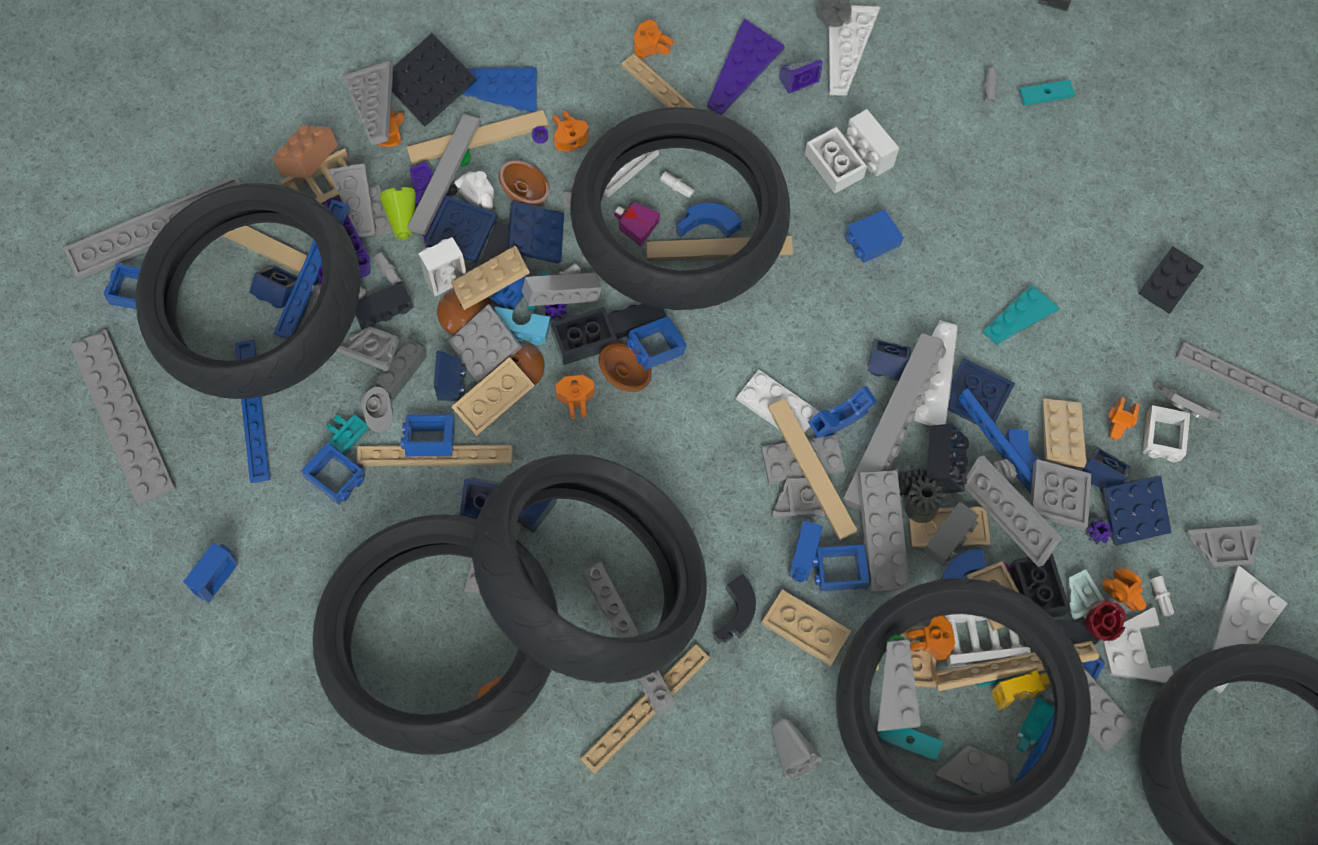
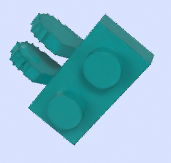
(348, 434)

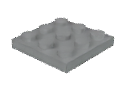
(484, 343)
(1061, 494)

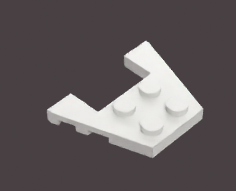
(1127, 654)

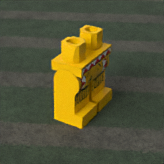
(1020, 689)

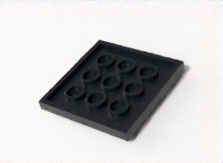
(430, 79)

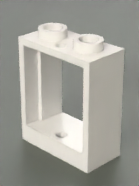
(1171, 417)

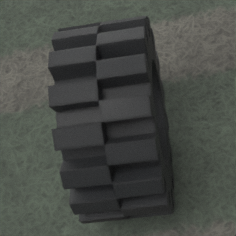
(910, 477)

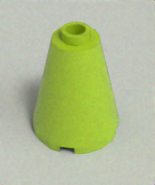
(399, 210)

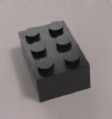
(1171, 280)
(583, 335)
(947, 458)
(1041, 584)

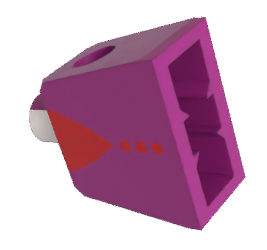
(637, 222)

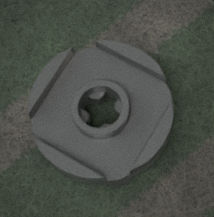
(834, 19)

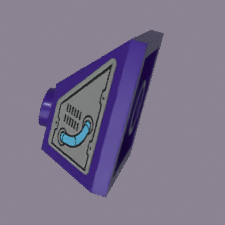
(800, 75)

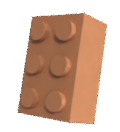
(305, 151)

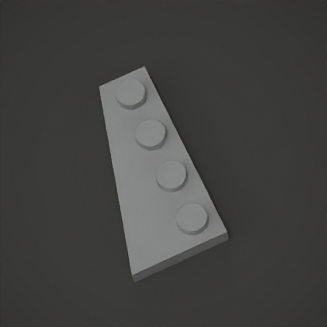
(354, 191)
(899, 695)

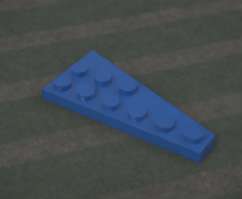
(506, 87)

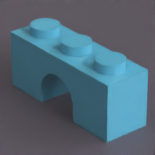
(534, 331)

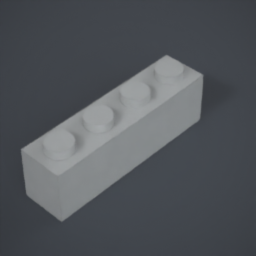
(561, 289)

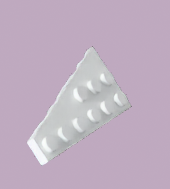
(847, 47)
(936, 400)
(1246, 613)

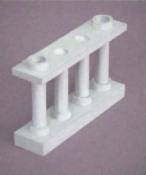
(977, 655)

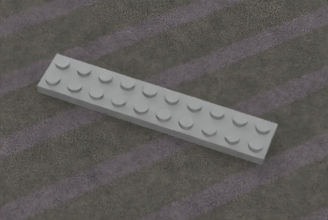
(129, 237)
(122, 417)

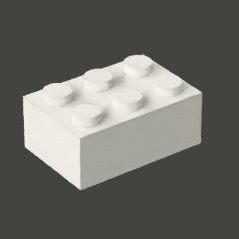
(871, 142)
(835, 160)
(442, 265)

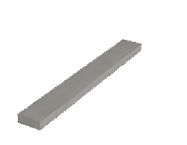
(444, 174)
(1248, 383)

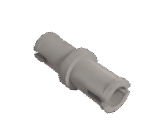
(990, 85)
(387, 269)

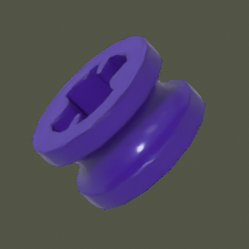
(540, 129)

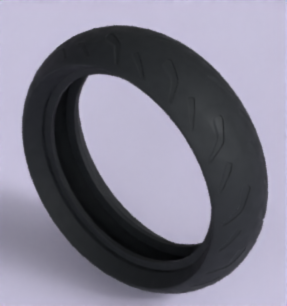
(689, 130)
(190, 234)
(541, 630)
(333, 635)
(1054, 651)
(1170, 710)

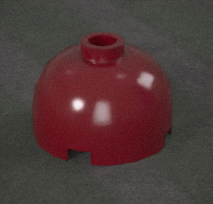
(1105, 620)

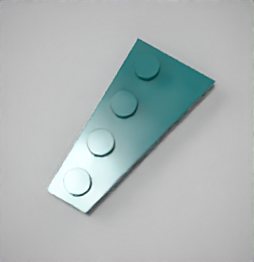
(1021, 314)

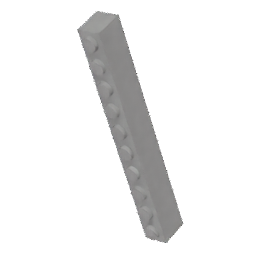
(899, 412)

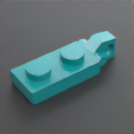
(1034, 724)

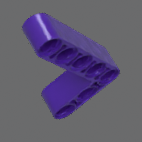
(362, 255)

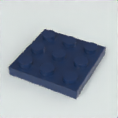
(465, 223)
(536, 231)
(986, 386)
(1137, 510)

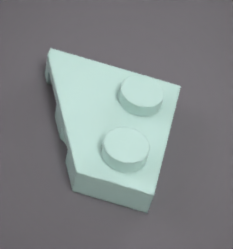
(1081, 594)

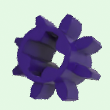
(555, 313)
(1095, 534)

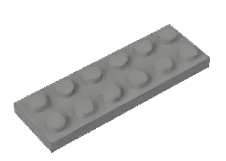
(1011, 511)
(883, 531)

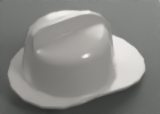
(377, 409)

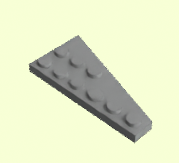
(372, 99)

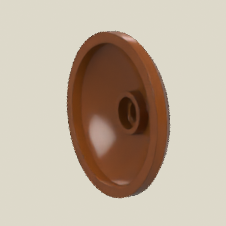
(523, 182)
(453, 316)
(530, 361)
(622, 369)

